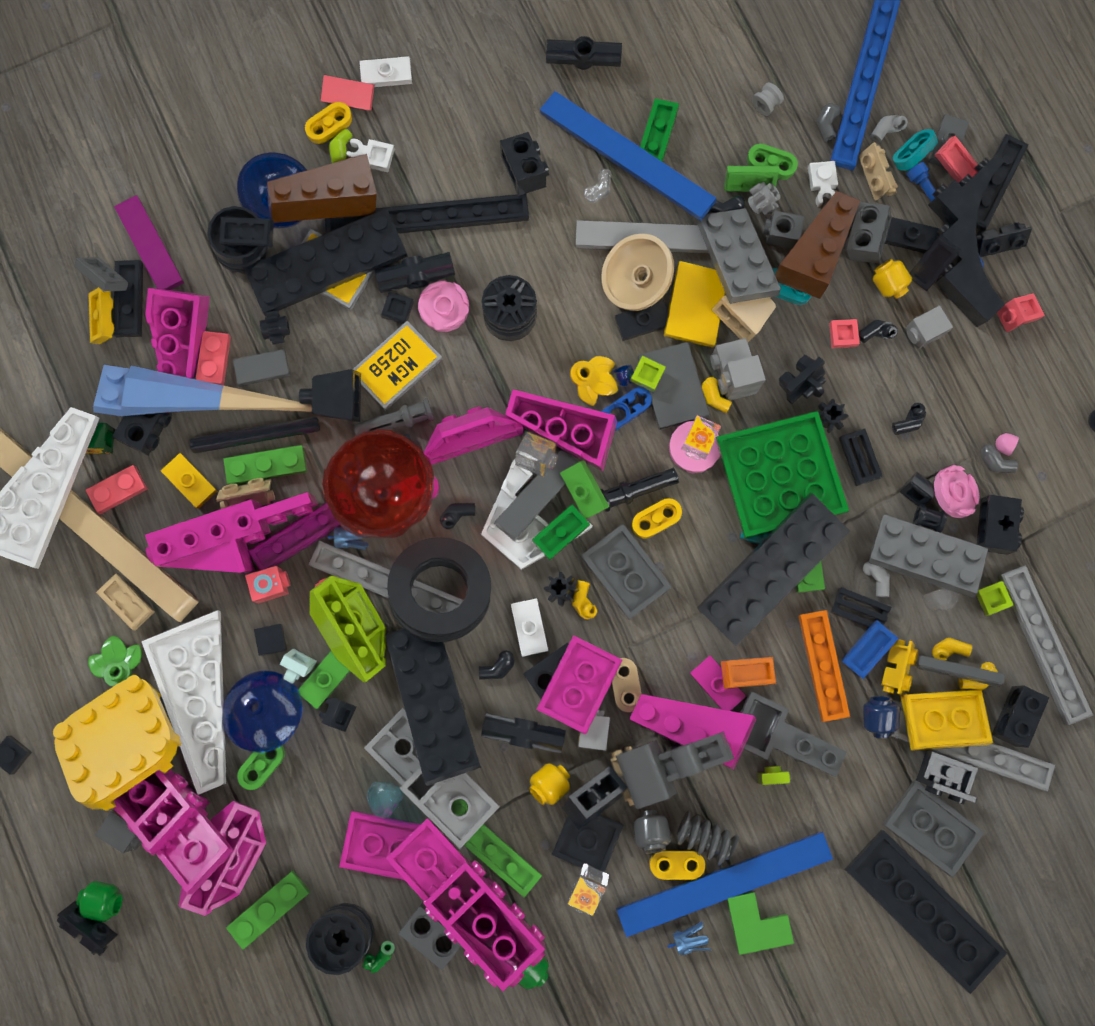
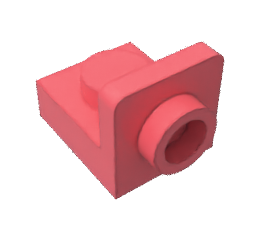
(1020, 312)

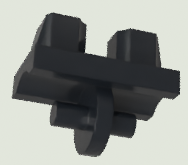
(807, 382)

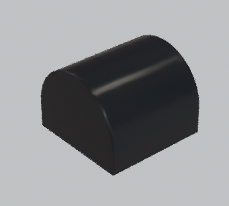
(918, 489)

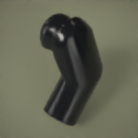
(734, 203)
(878, 329)
(499, 669)

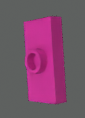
(709, 677)

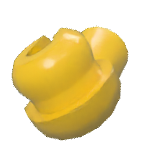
(712, 395)
(581, 602)
(950, 646)

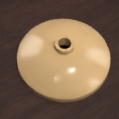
(629, 263)

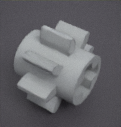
(764, 198)

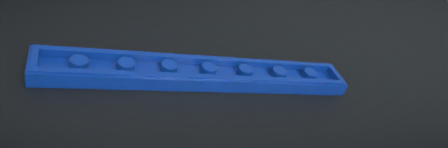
(864, 83)
(628, 156)
(724, 884)

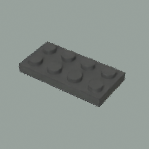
(738, 256)
(928, 556)

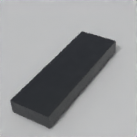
(129, 303)

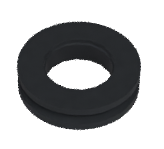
(436, 553)

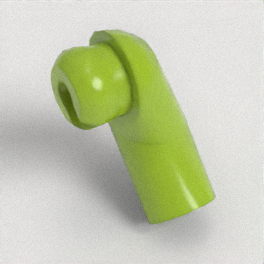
(338, 146)

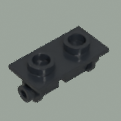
(1010, 237)
(95, 933)

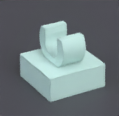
(297, 665)

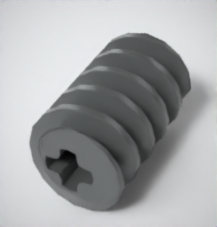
(707, 838)

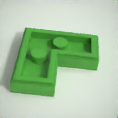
(755, 933)

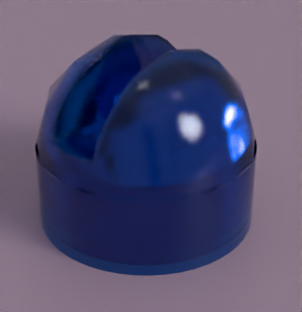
(623, 375)

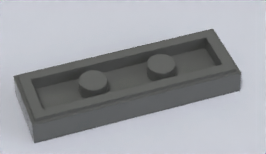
(961, 671)

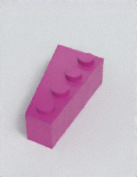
(573, 428)
(692, 722)

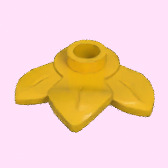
(597, 380)

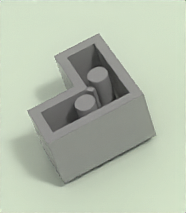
(738, 370)

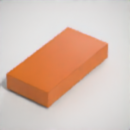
(748, 672)

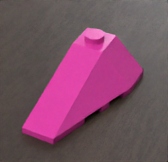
(177, 329)

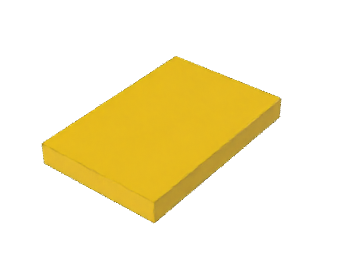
(691, 305)
(946, 720)

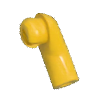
(967, 684)

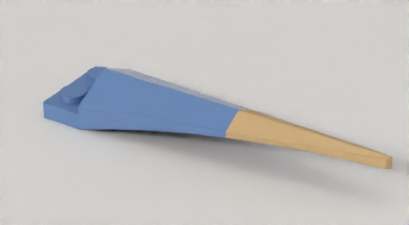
(149, 391)

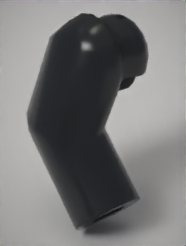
(913, 420)
(455, 512)

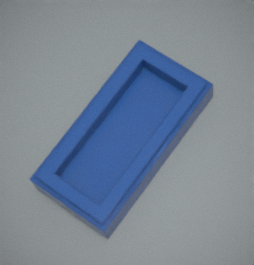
(869, 649)

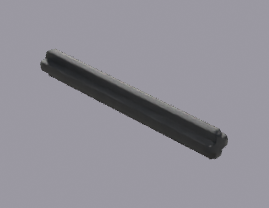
(254, 435)

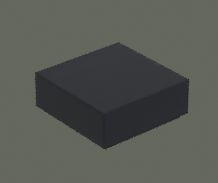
(397, 308)
(270, 639)

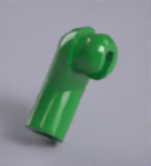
(384, 954)

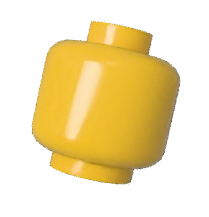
(892, 278)
(549, 784)

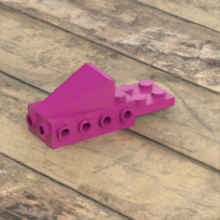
(220, 538)
(174, 827)
(468, 906)

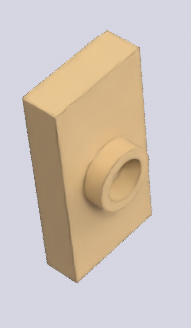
(125, 602)

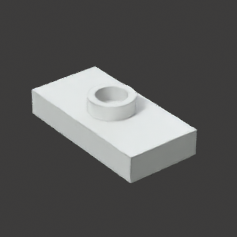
(386, 71)
(529, 627)

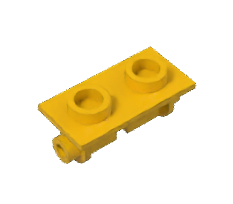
(899, 678)

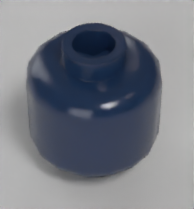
(881, 716)

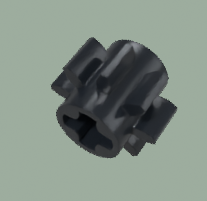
(274, 327)
(836, 411)
(556, 583)

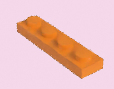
(824, 666)

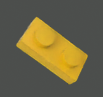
(100, 316)

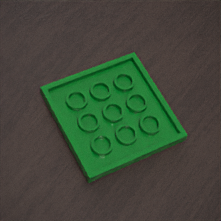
(776, 469)

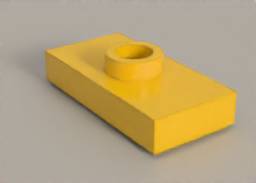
(189, 481)

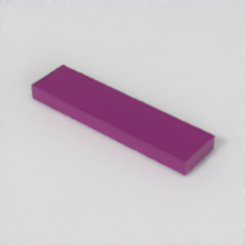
(149, 244)
(294, 538)

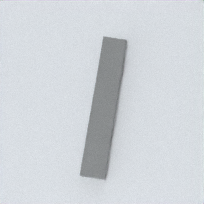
(607, 234)
(375, 577)
(1046, 646)
(996, 760)

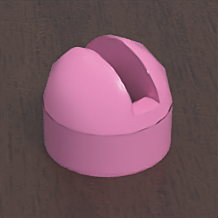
(1006, 443)

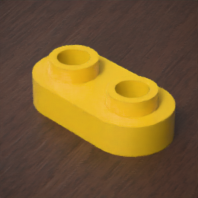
(327, 122)
(656, 518)
(677, 865)

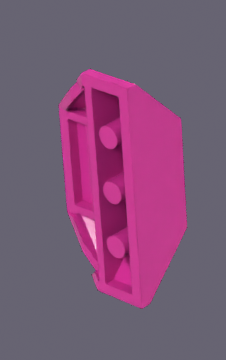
(469, 432)
(245, 834)

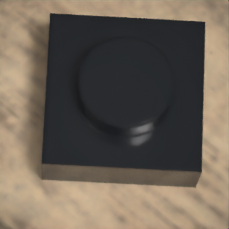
(12, 754)

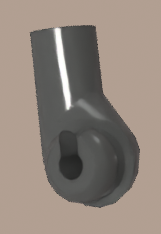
(825, 119)
(995, 462)

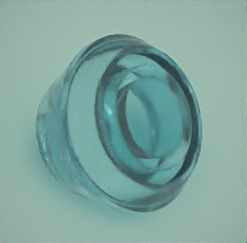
(384, 798)

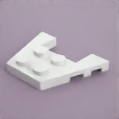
(522, 550)

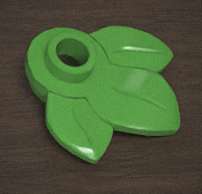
(114, 657)

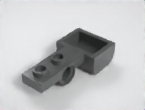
(772, 732)
(652, 773)

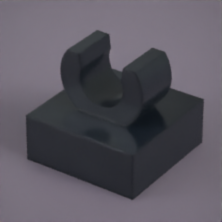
(338, 714)

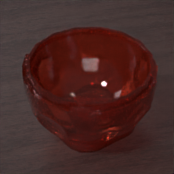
(376, 464)

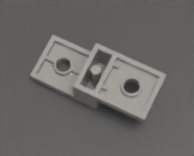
(437, 798)

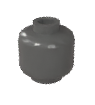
(651, 832)

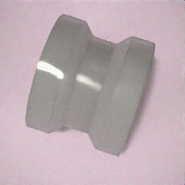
(767, 99)

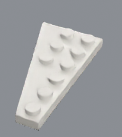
(39, 489)
(191, 685)

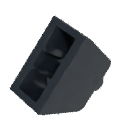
(335, 395)

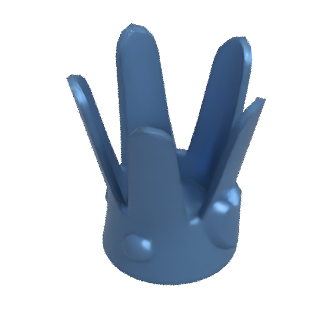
(344, 539)
(686, 945)

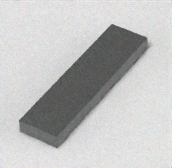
(534, 498)

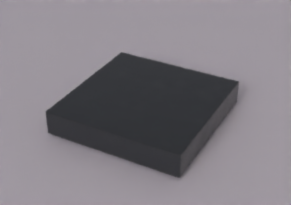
(589, 845)

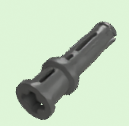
(405, 416)

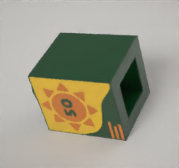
(102, 440)

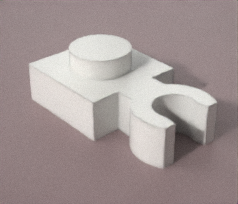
(378, 153)
(824, 179)

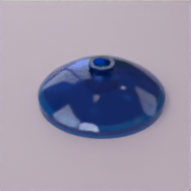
(253, 182)
(273, 720)

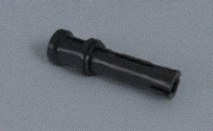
(628, 491)

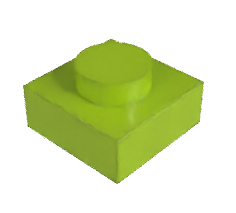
(648, 373)
(994, 598)
(773, 775)

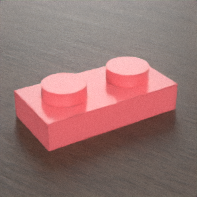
(213, 357)
(116, 489)

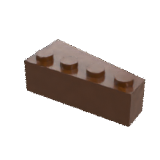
(816, 253)

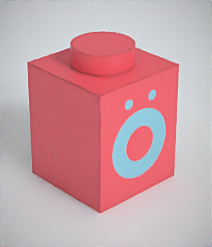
(268, 584)

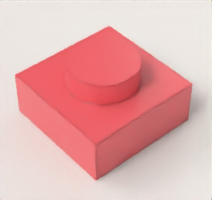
(844, 333)

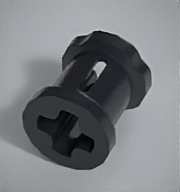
(930, 518)

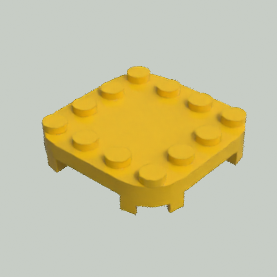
(115, 743)

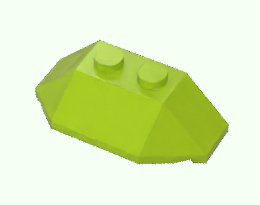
(349, 625)

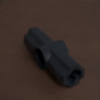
(569, 53)
(415, 272)
(523, 733)

